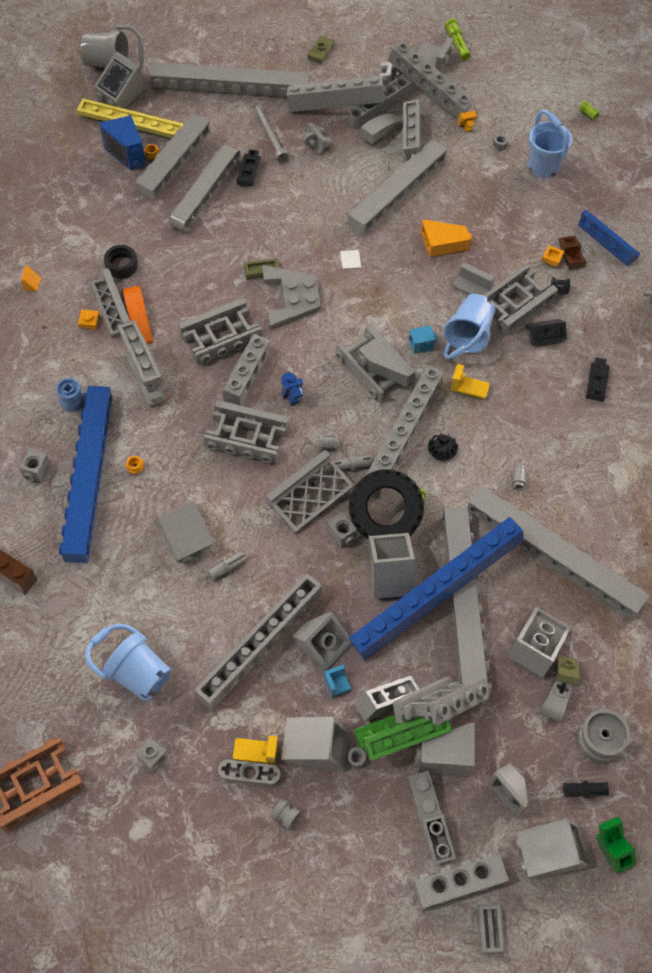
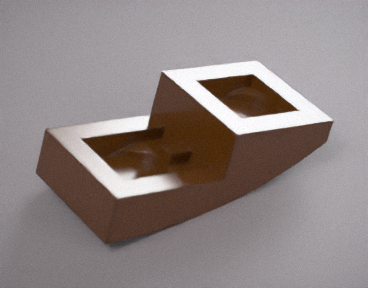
(572, 253)

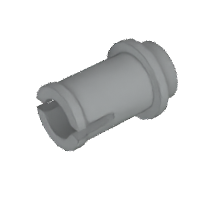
(519, 477)

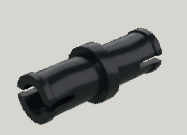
(586, 789)

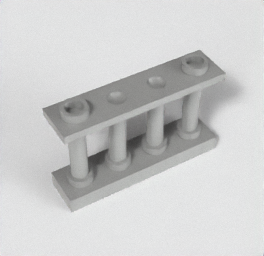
(365, 378)

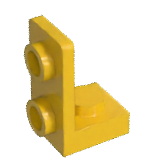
(468, 385)
(256, 750)

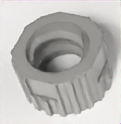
(500, 142)
(356, 751)

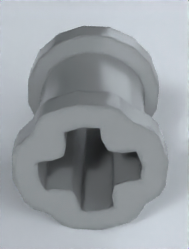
(328, 442)

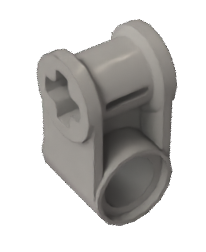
(555, 702)

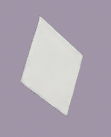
(350, 259)

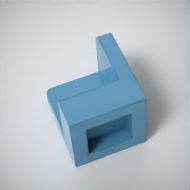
(336, 681)

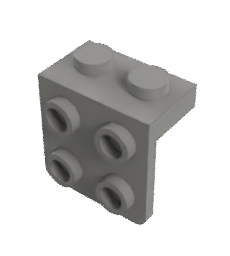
(436, 55)

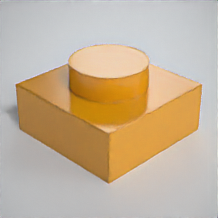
(552, 256)
(88, 319)

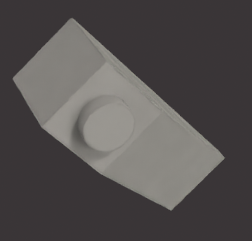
(381, 362)
(379, 699)

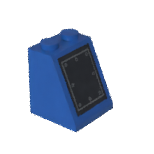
(123, 141)

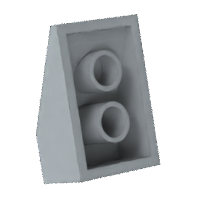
(539, 642)

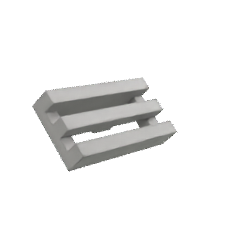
(492, 950)

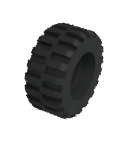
(386, 479)

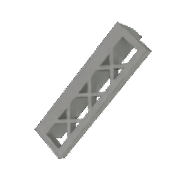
(411, 128)
(116, 300)

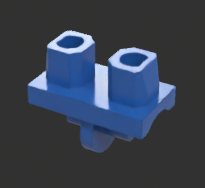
(291, 388)

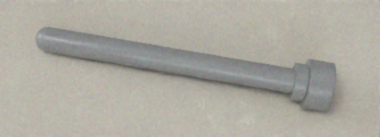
(281, 154)

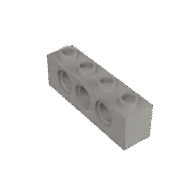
(246, 370)
(429, 898)

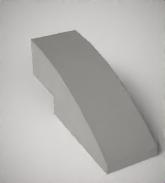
(380, 127)

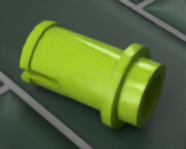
(589, 110)

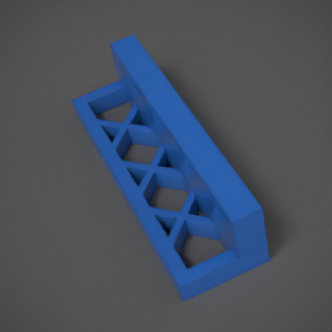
(608, 238)

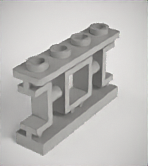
(524, 309)
(215, 320)
(141, 363)
(250, 419)
(440, 700)

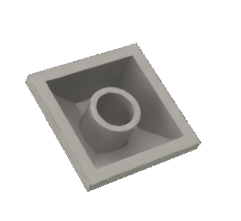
(323, 639)
(510, 788)

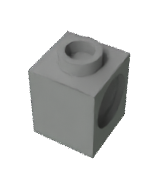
(32, 459)
(339, 523)
(151, 755)

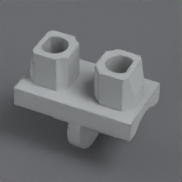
(389, 72)
(315, 138)

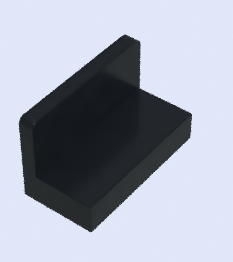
(547, 331)

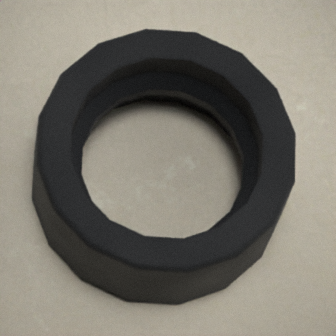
(121, 251)

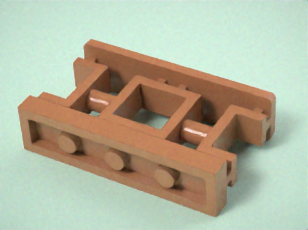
(42, 797)

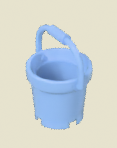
(548, 145)
(469, 326)
(131, 663)

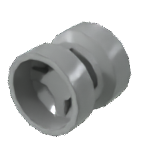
(283, 812)

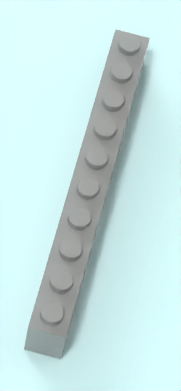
(224, 79)
(561, 555)
(464, 603)

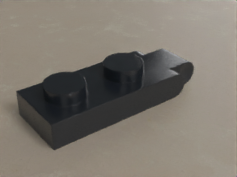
(249, 168)
(597, 380)

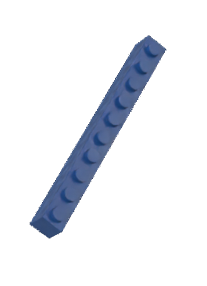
(86, 476)
(437, 588)

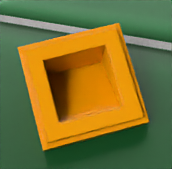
(30, 279)

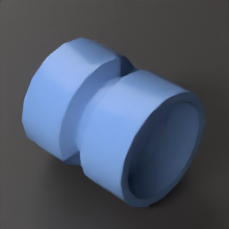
(69, 394)

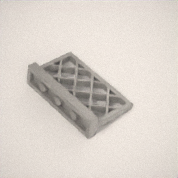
(297, 480)

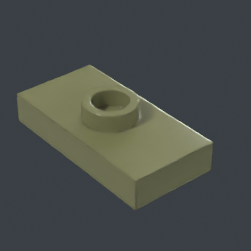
(321, 49)
(567, 670)

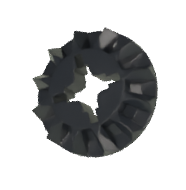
(442, 453)

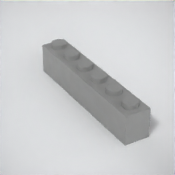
(336, 94)
(173, 156)

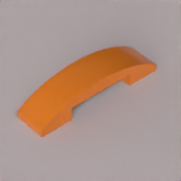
(137, 311)

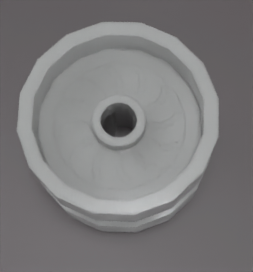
(603, 736)

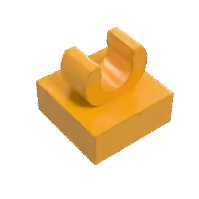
(467, 120)

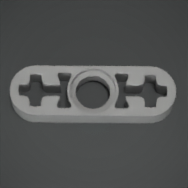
(232, 777)

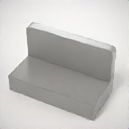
(473, 280)

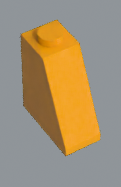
(445, 238)

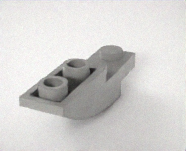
(430, 818)

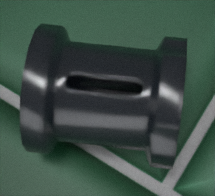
(566, 284)

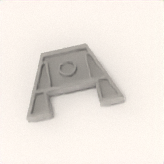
(299, 294)

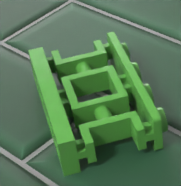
(388, 736)

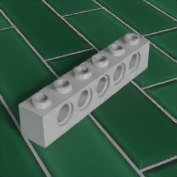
(429, 79)

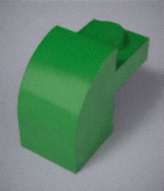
(614, 845)

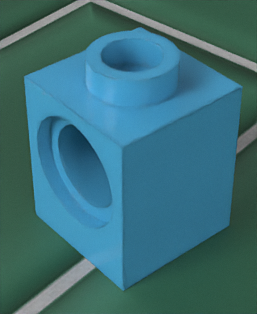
(422, 339)

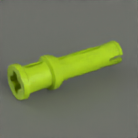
(464, 53)

